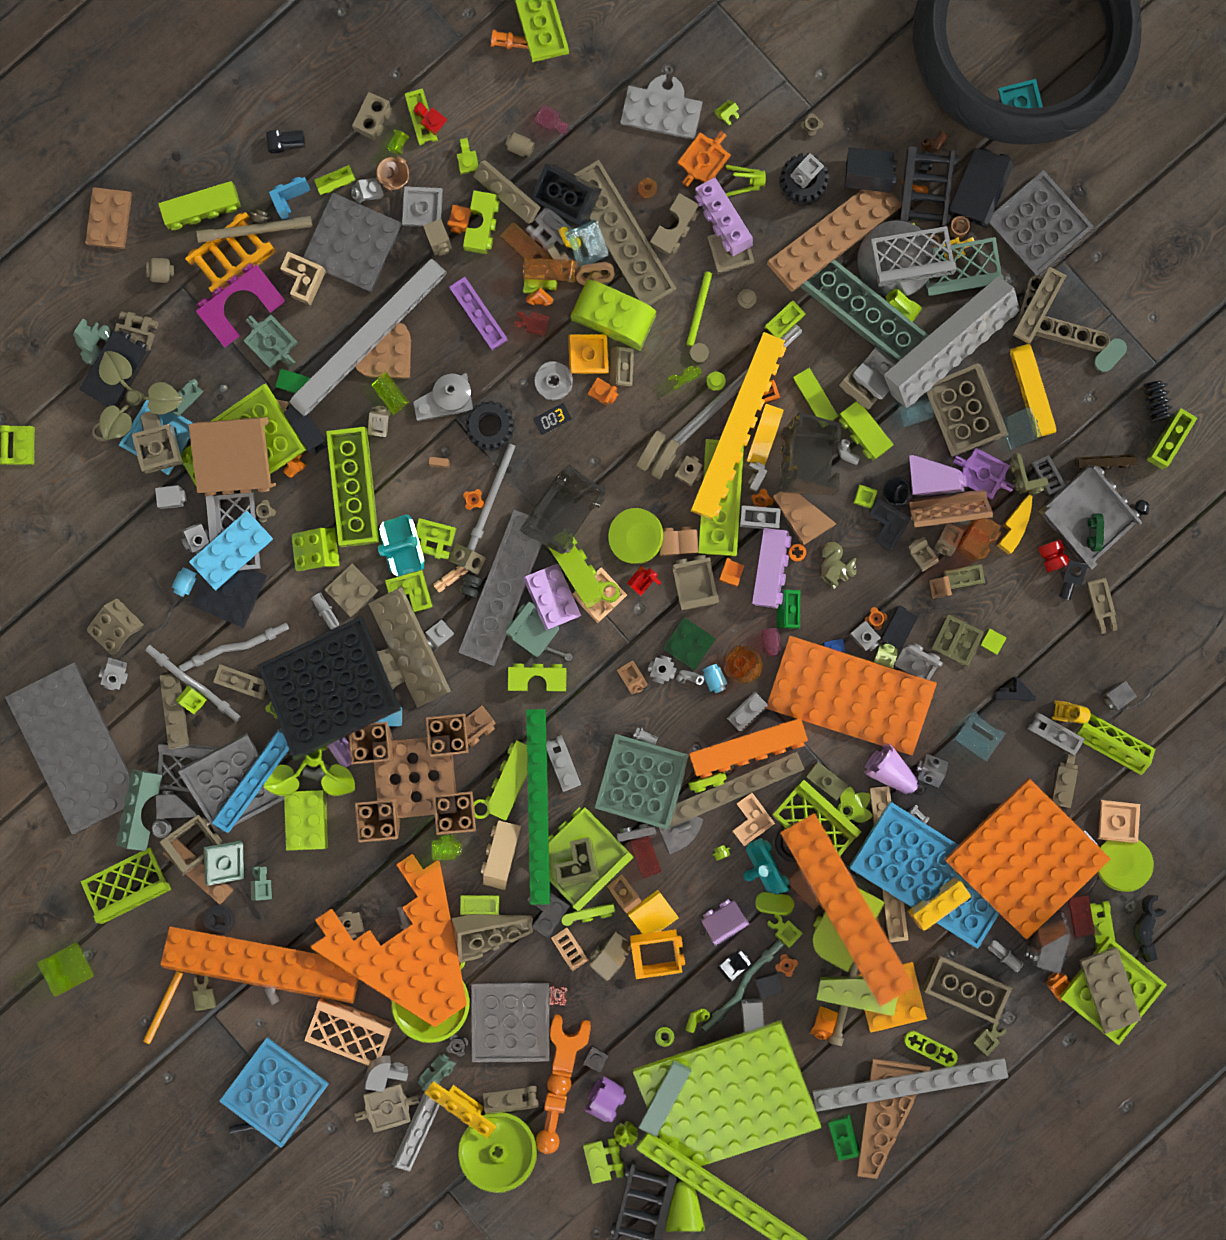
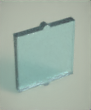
(1021, 428)

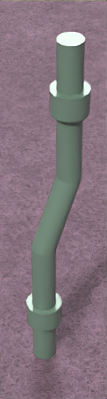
(719, 1015)

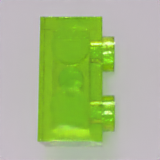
(446, 848)

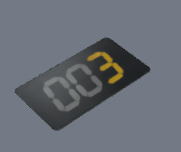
(552, 418)

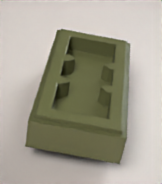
(965, 576)
(827, 781)

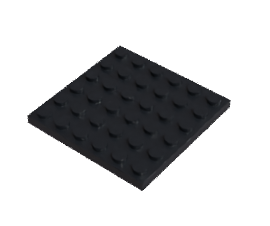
(328, 688)

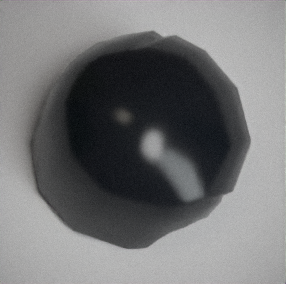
(898, 492)

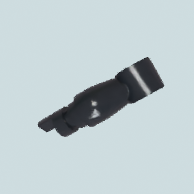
(1144, 927)

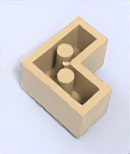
(307, 276)

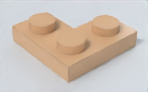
(756, 822)

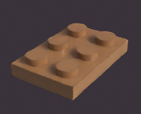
(108, 218)

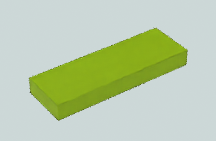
(815, 395)

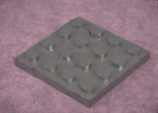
(1039, 223)
(352, 242)
(219, 773)
(510, 1022)

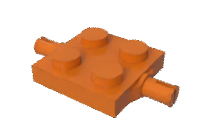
(703, 158)

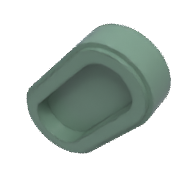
(1110, 355)

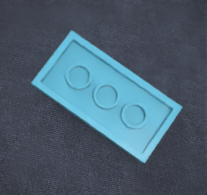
(231, 550)

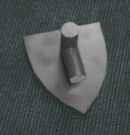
(681, 834)

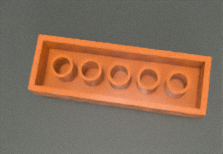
(749, 746)

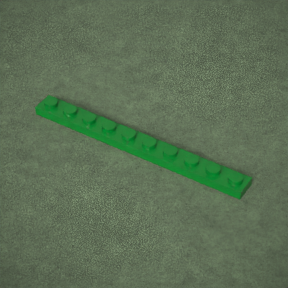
(538, 806)

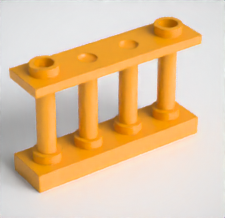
(262, 253)

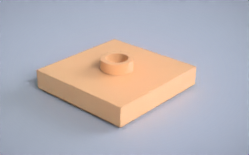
(1119, 821)

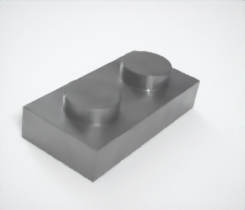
(628, 833)

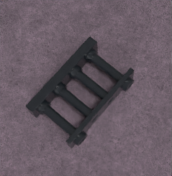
(910, 176)
(662, 1200)

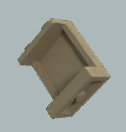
(695, 583)

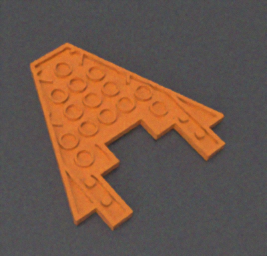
(418, 964)

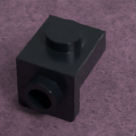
(734, 965)

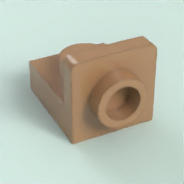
(632, 677)

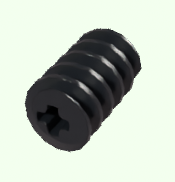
(1158, 401)

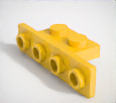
(461, 1106)

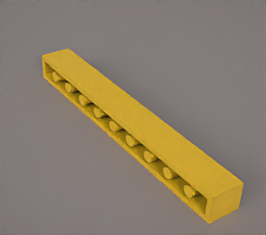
(738, 425)

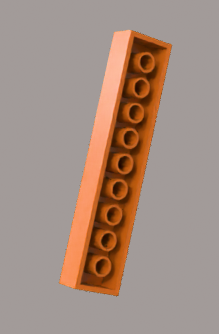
(847, 910)
(257, 965)

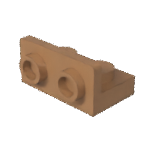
(478, 723)

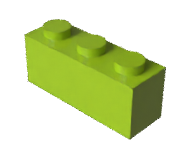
(865, 431)
(1171, 438)

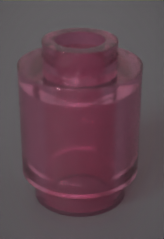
(771, 642)

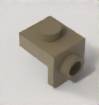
(922, 554)

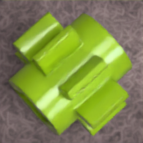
(625, 1134)

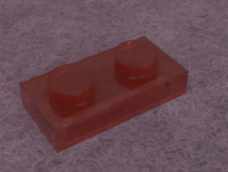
(645, 856)
(1081, 916)

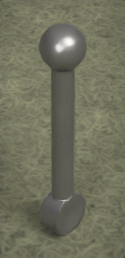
(568, 656)

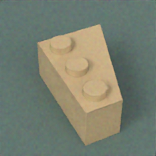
(500, 854)

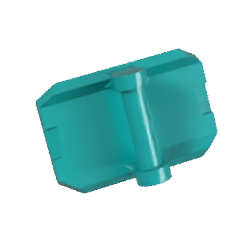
(401, 546)
(765, 867)

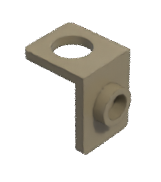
(463, 557)

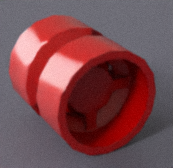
(1054, 555)

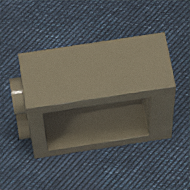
(166, 844)

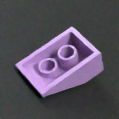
(724, 921)

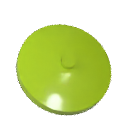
(424, 1032)
(501, 1159)

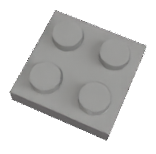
(421, 205)

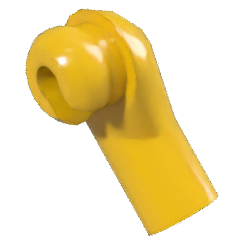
(562, 233)

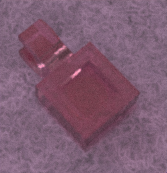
(549, 119)

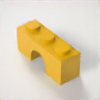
(929, 912)

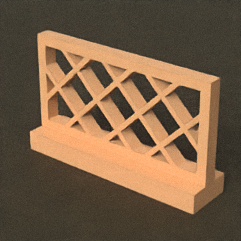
(354, 1016)

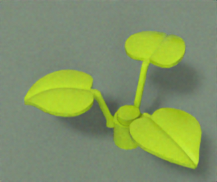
(335, 782)

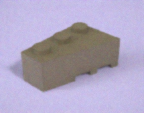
(610, 956)

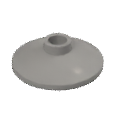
(451, 400)

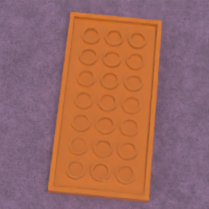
(851, 695)

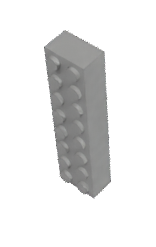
(952, 342)

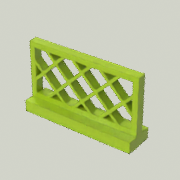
(823, 809)
(127, 902)

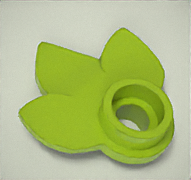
(856, 803)

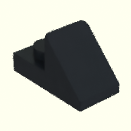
(1020, 692)

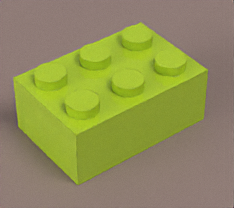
(306, 820)

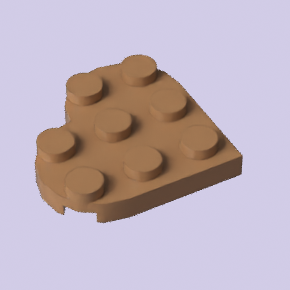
(389, 355)

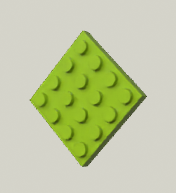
(281, 438)
(1142, 981)

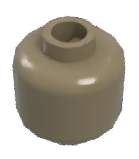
(159, 270)

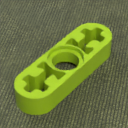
(940, 1059)

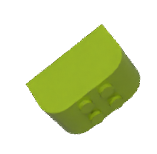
(613, 314)
(829, 943)

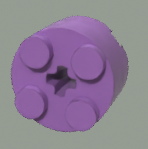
(604, 1099)

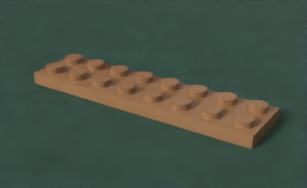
(832, 236)

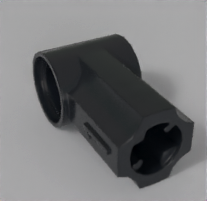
(280, 141)

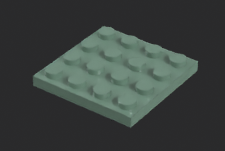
(642, 781)

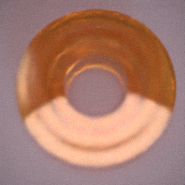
(647, 193)

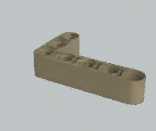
(1054, 324)

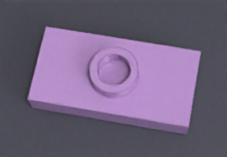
(341, 751)

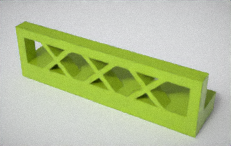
(1114, 746)

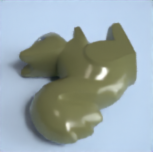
(833, 568)

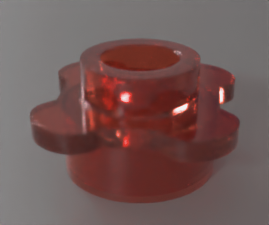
(561, 991)

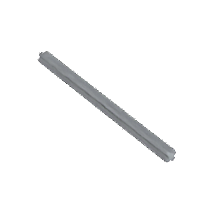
(726, 395)

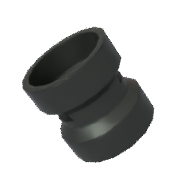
(471, 581)

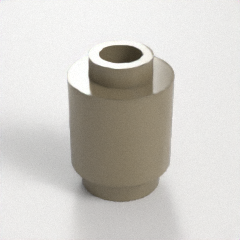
(519, 145)

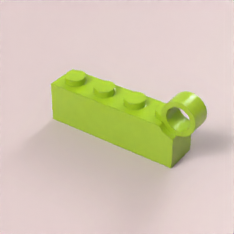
(583, 577)
(508, 785)

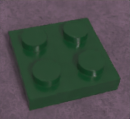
(689, 643)

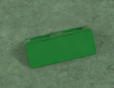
(789, 611)

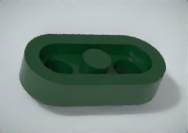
(1096, 533)

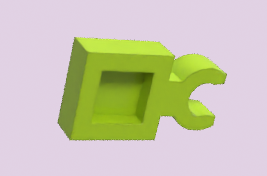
(787, 932)

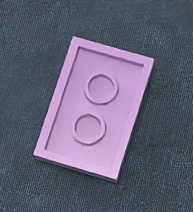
(552, 596)

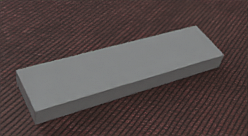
(416, 1133)

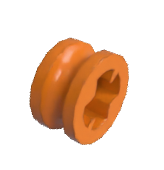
(801, 548)

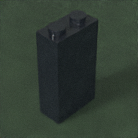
(981, 187)
(133, 351)

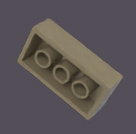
(967, 989)

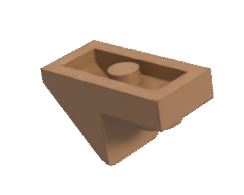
(624, 893)

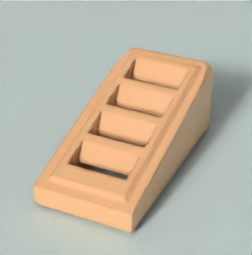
(578, 963)

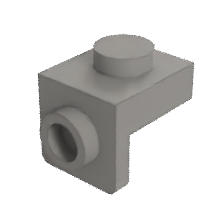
(366, 190)
(438, 635)

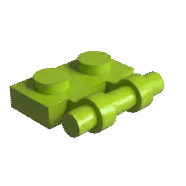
(436, 533)
(597, 1160)

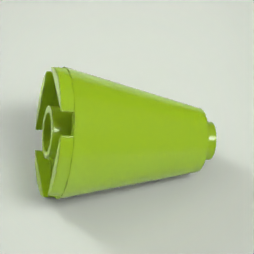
(684, 1209)

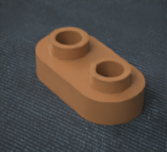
(595, 272)

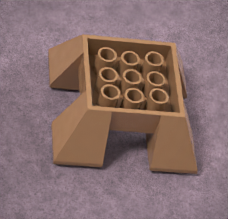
(382, 817)

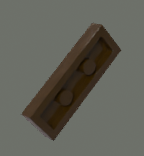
(1107, 462)

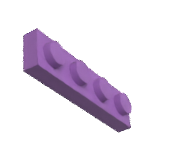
(478, 313)

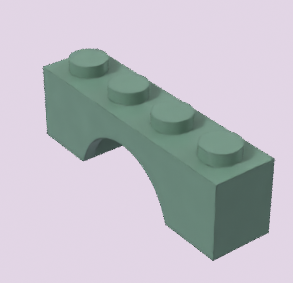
(141, 787)

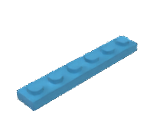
(251, 782)

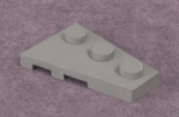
(427, 408)

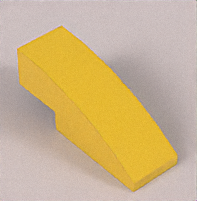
(765, 434)
(1016, 525)

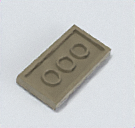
(1110, 990)

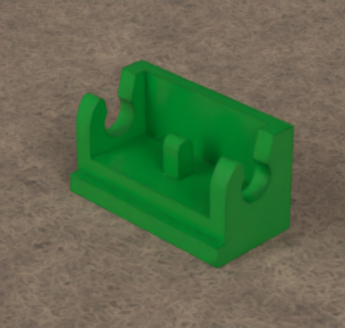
(844, 1137)

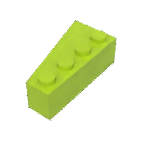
(852, 993)

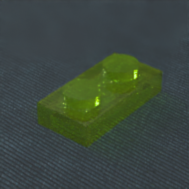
(390, 393)

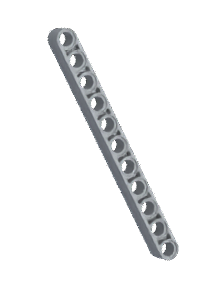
(368, 337)

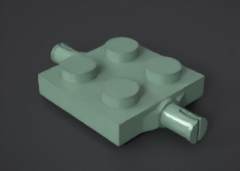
(270, 341)

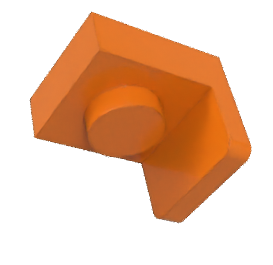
(459, 219)
(603, 392)

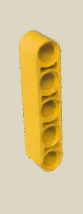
(1032, 387)

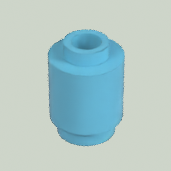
(184, 582)
(714, 678)

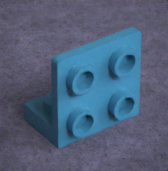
(281, 194)

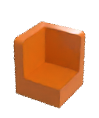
(731, 572)

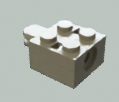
(158, 444)

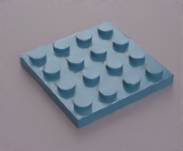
(274, 1092)

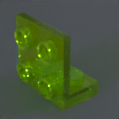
(65, 969)

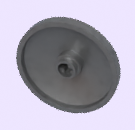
(866, 261)

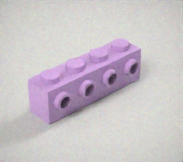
(723, 217)
(771, 568)

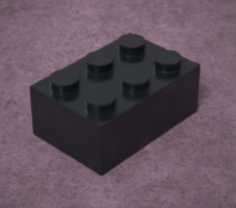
(566, 194)

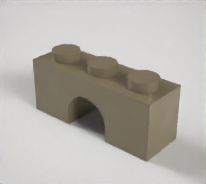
(667, 240)

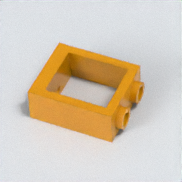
(660, 968)

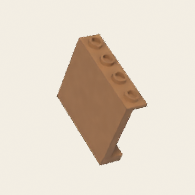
(230, 456)

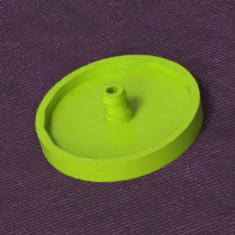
(635, 535)
(1129, 865)

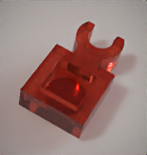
(535, 323)

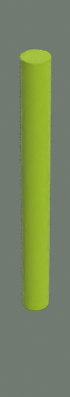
(699, 308)

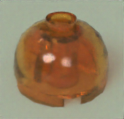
(743, 664)

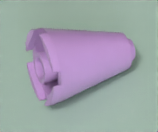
(891, 770)

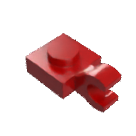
(431, 120)

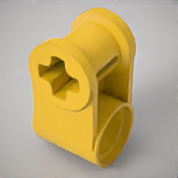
(1068, 712)

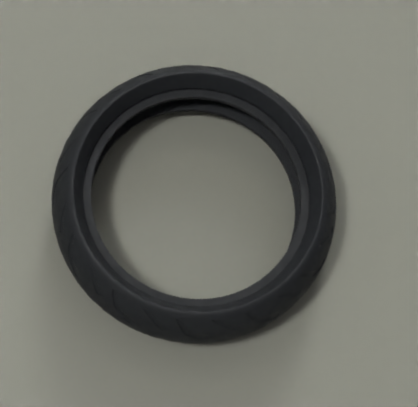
(1019, 124)

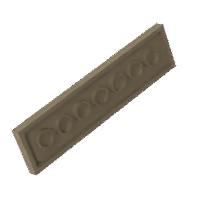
(626, 240)

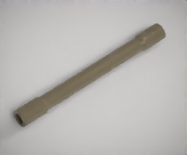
(212, 234)

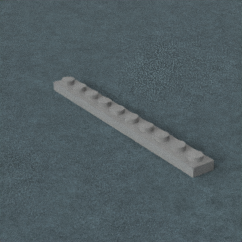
(910, 1084)

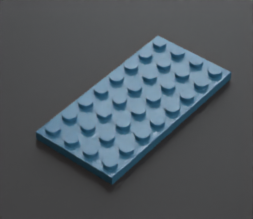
(911, 865)

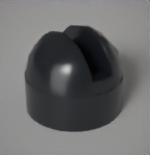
(1142, 507)

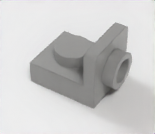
(806, 170)
(756, 480)

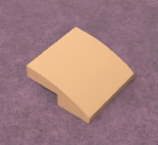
(602, 608)

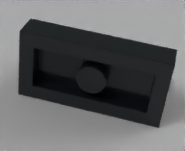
(899, 627)

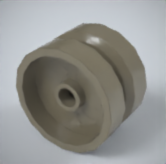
(659, 455)

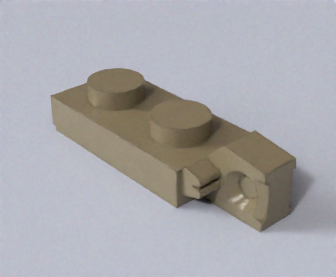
(1065, 782)

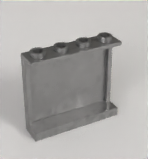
(1077, 501)

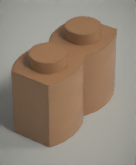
(679, 542)

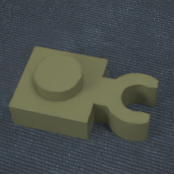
(203, 997)
(987, 1041)

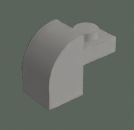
(380, 1070)

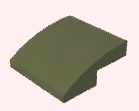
(958, 640)

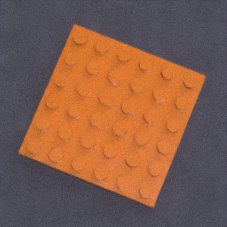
(1027, 858)

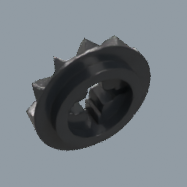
(220, 929)

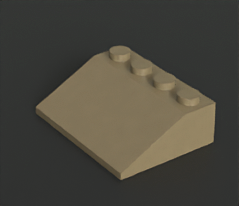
(966, 410)

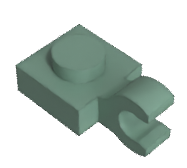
(261, 887)

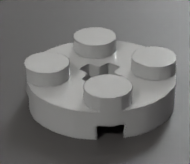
(548, 390)

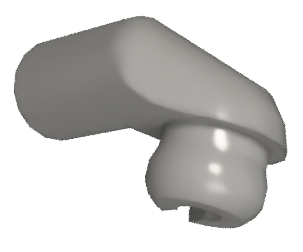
(845, 452)
(691, 676)
(316, 775)

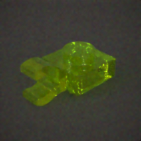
(689, 374)

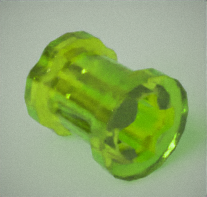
(397, 142)

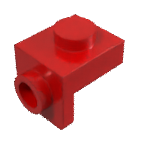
(642, 580)

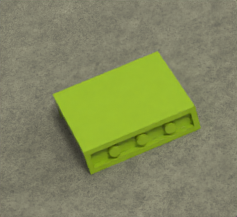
(609, 854)

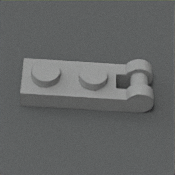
(1056, 734)
(563, 764)

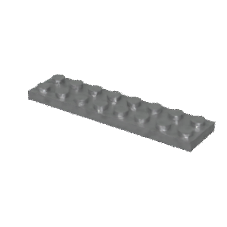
(501, 593)

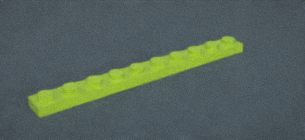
(716, 1189)

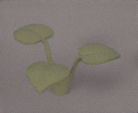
(161, 397)

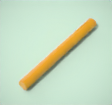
(163, 1006)

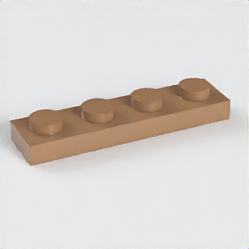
(218, 892)

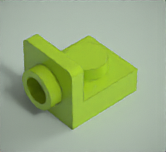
(191, 699)

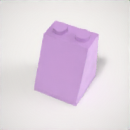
(935, 478)

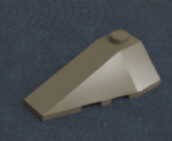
(485, 932)

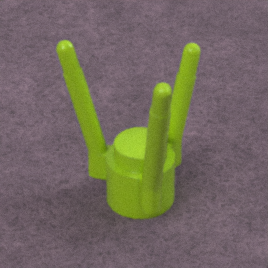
(755, 177)

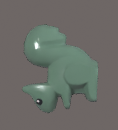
(87, 338)

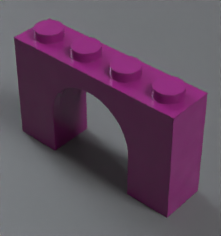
(212, 309)

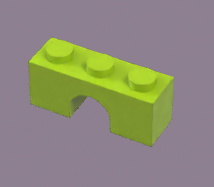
(479, 239)
(520, 676)

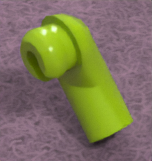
(696, 1017)

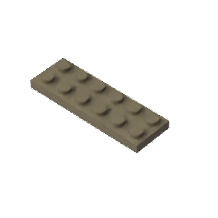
(409, 647)

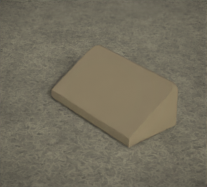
(621, 366)

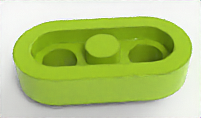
(699, 784)

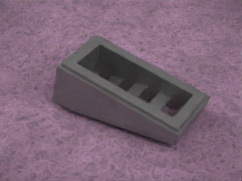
(1055, 474)

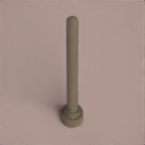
(836, 1037)

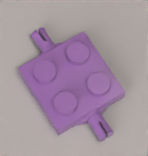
(984, 472)

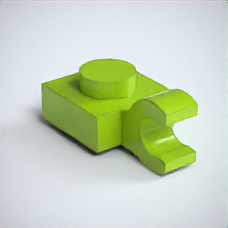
(467, 160)
(531, 285)

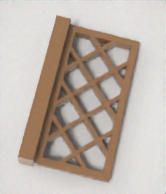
(950, 508)

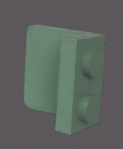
(529, 630)

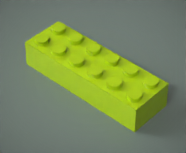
(352, 487)

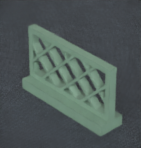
(968, 282)

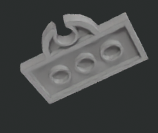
(662, 109)

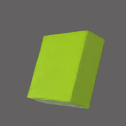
(865, 496)
(993, 641)

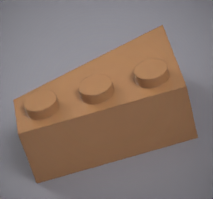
(802, 517)

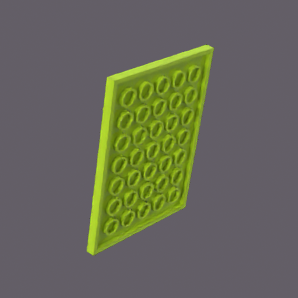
(735, 1098)

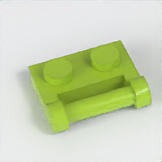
(22, 445)

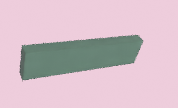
(665, 1098)

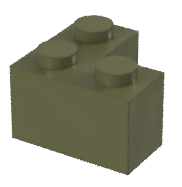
(582, 867)

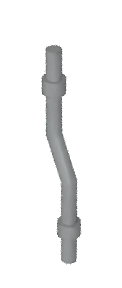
(199, 660)
(164, 661)

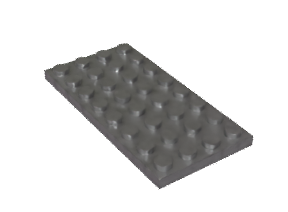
(72, 747)

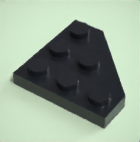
(233, 599)

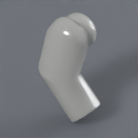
(272, 995)

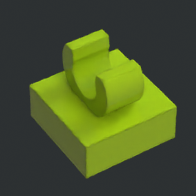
(726, 110)

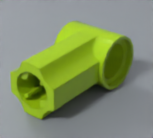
(904, 305)

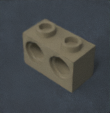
(367, 115)
(438, 237)

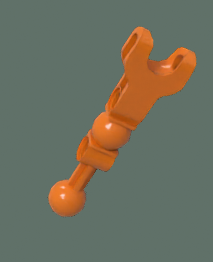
(559, 1081)

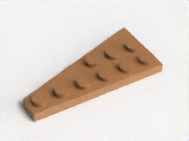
(884, 1118)

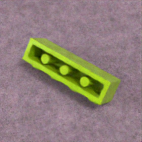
(200, 205)

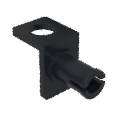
(1071, 580)

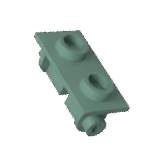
(190, 393)
(442, 1067)

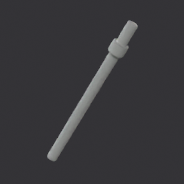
(477, 531)

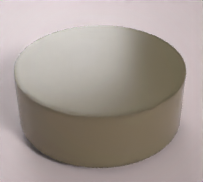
(699, 352)

